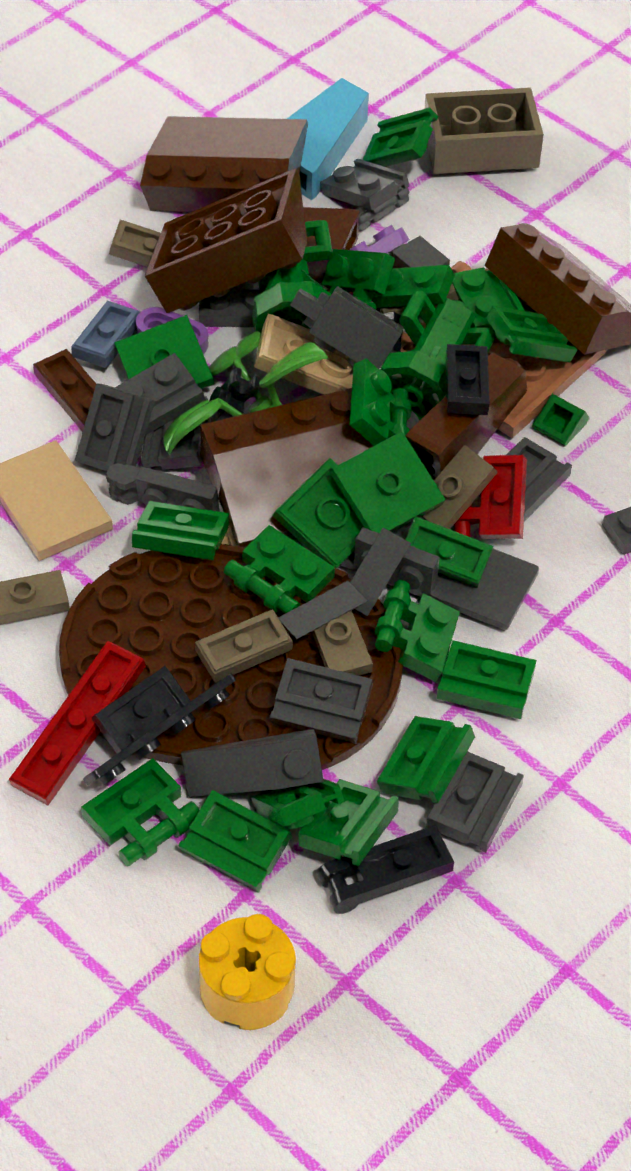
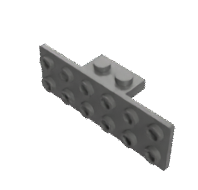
(494, 601)

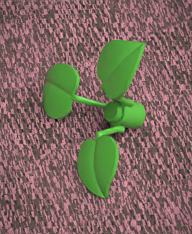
(199, 413)

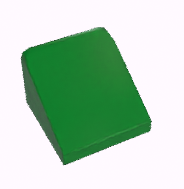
(560, 420)

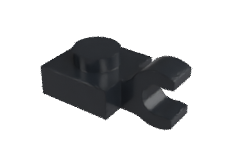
(235, 393)

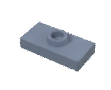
(108, 326)

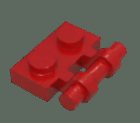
(501, 501)

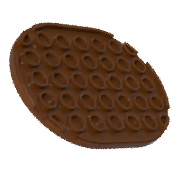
(169, 601)

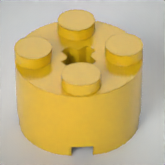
(247, 972)

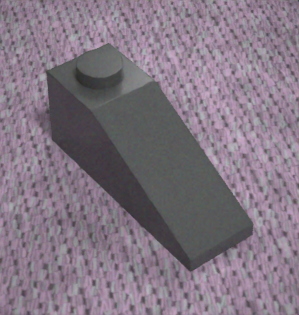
(254, 764)

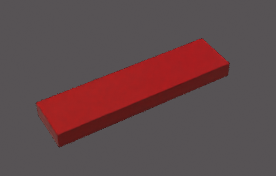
(72, 728)

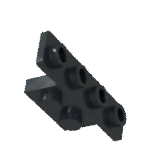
(145, 713)

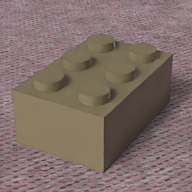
(484, 131)

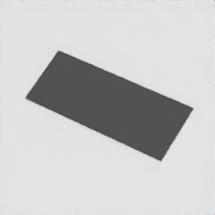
(378, 567)
(322, 609)

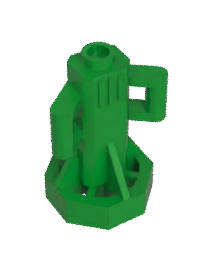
(283, 285)
(424, 367)

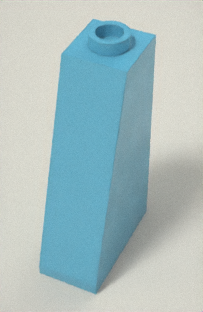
(333, 125)

